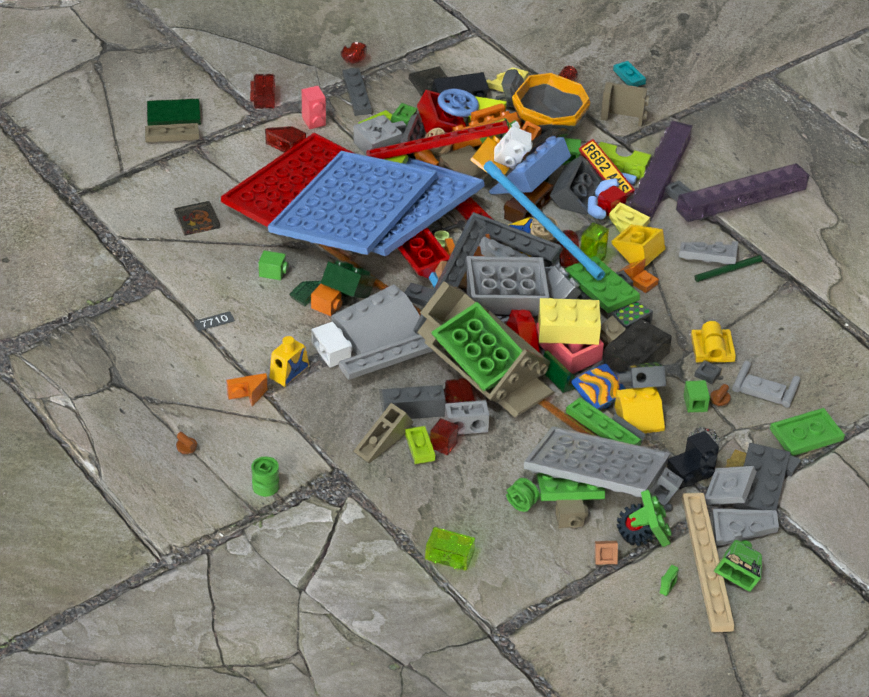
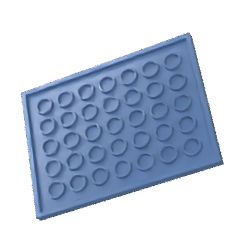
(439, 198)
(353, 202)

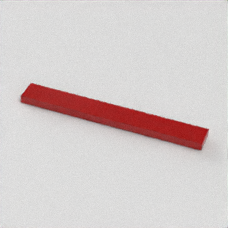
(439, 140)

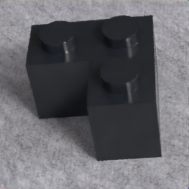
(697, 461)

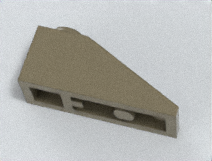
(384, 433)

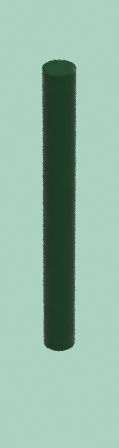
(728, 268)

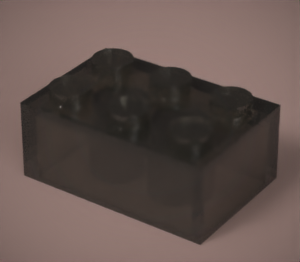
(637, 345)

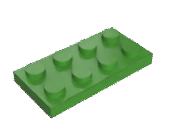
(610, 290)

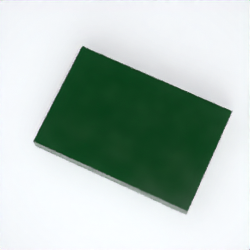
(173, 112)

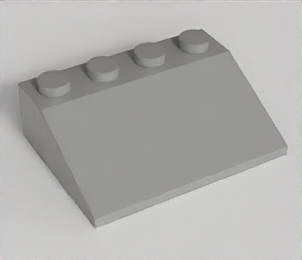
(507, 283)
(378, 320)

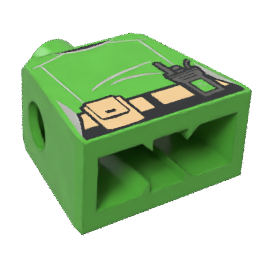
(741, 565)

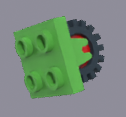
(641, 522)

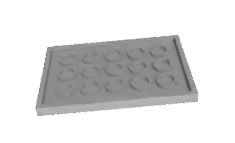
(597, 461)

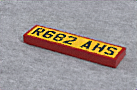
(604, 166)

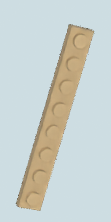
(706, 560)

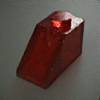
(283, 137)
(566, 257)

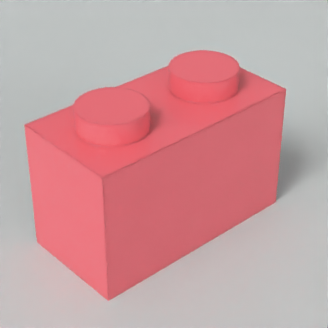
(313, 107)

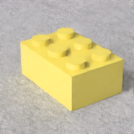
(569, 321)

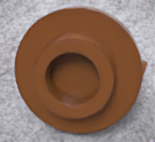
(721, 396)
(185, 444)

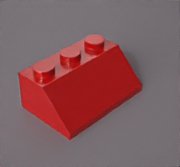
(434, 116)
(424, 253)

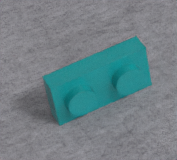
(629, 74)

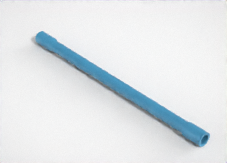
(590, 265)

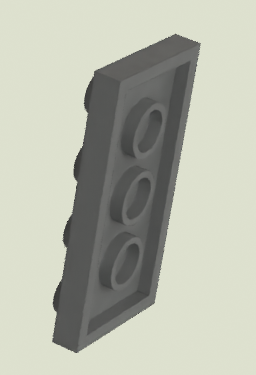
(769, 478)

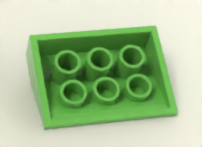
(478, 345)

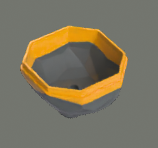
(551, 102)

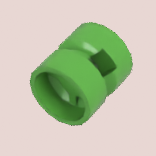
(265, 476)

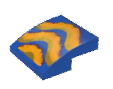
(598, 386)

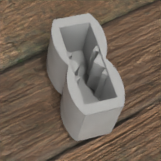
(560, 285)

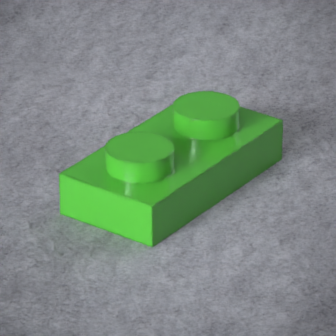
(403, 113)

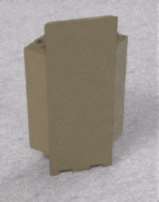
(520, 385)

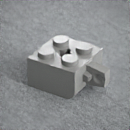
(378, 133)

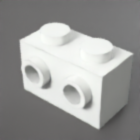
(512, 147)
(331, 344)

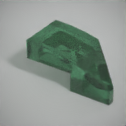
(303, 292)

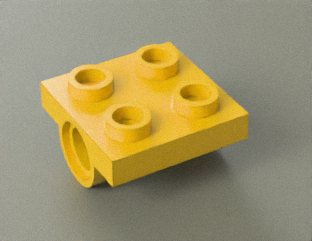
(713, 343)

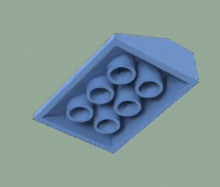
(537, 166)

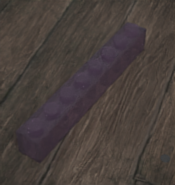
(661, 168)
(742, 192)

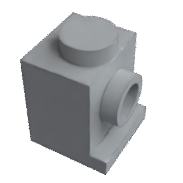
(666, 486)

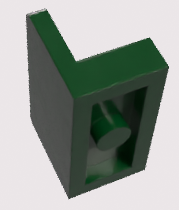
(559, 374)

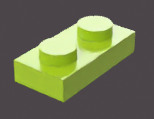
(420, 445)

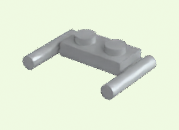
(765, 388)

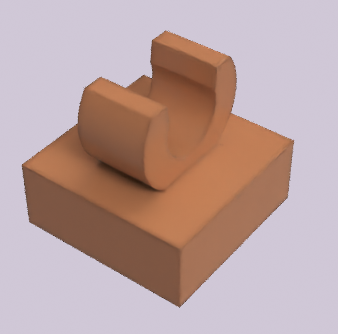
(606, 552)

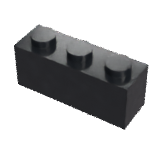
(472, 83)

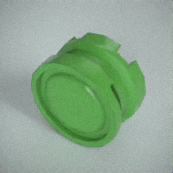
(522, 494)

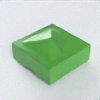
(669, 580)

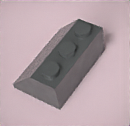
(575, 186)
(416, 401)

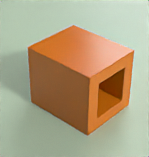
(326, 300)

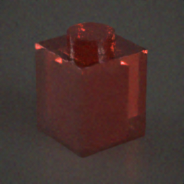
(444, 436)

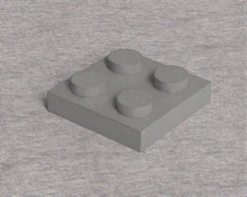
(730, 485)

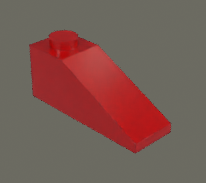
(524, 325)

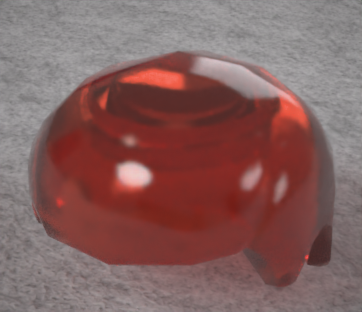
(355, 53)

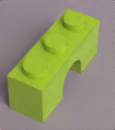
(633, 164)

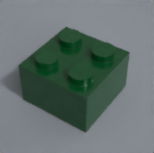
(348, 279)

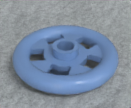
(458, 102)

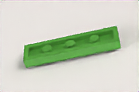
(600, 423)

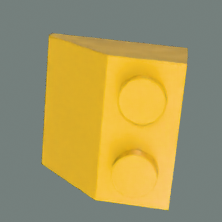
(640, 243)
(641, 408)

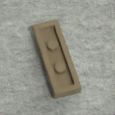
(172, 132)

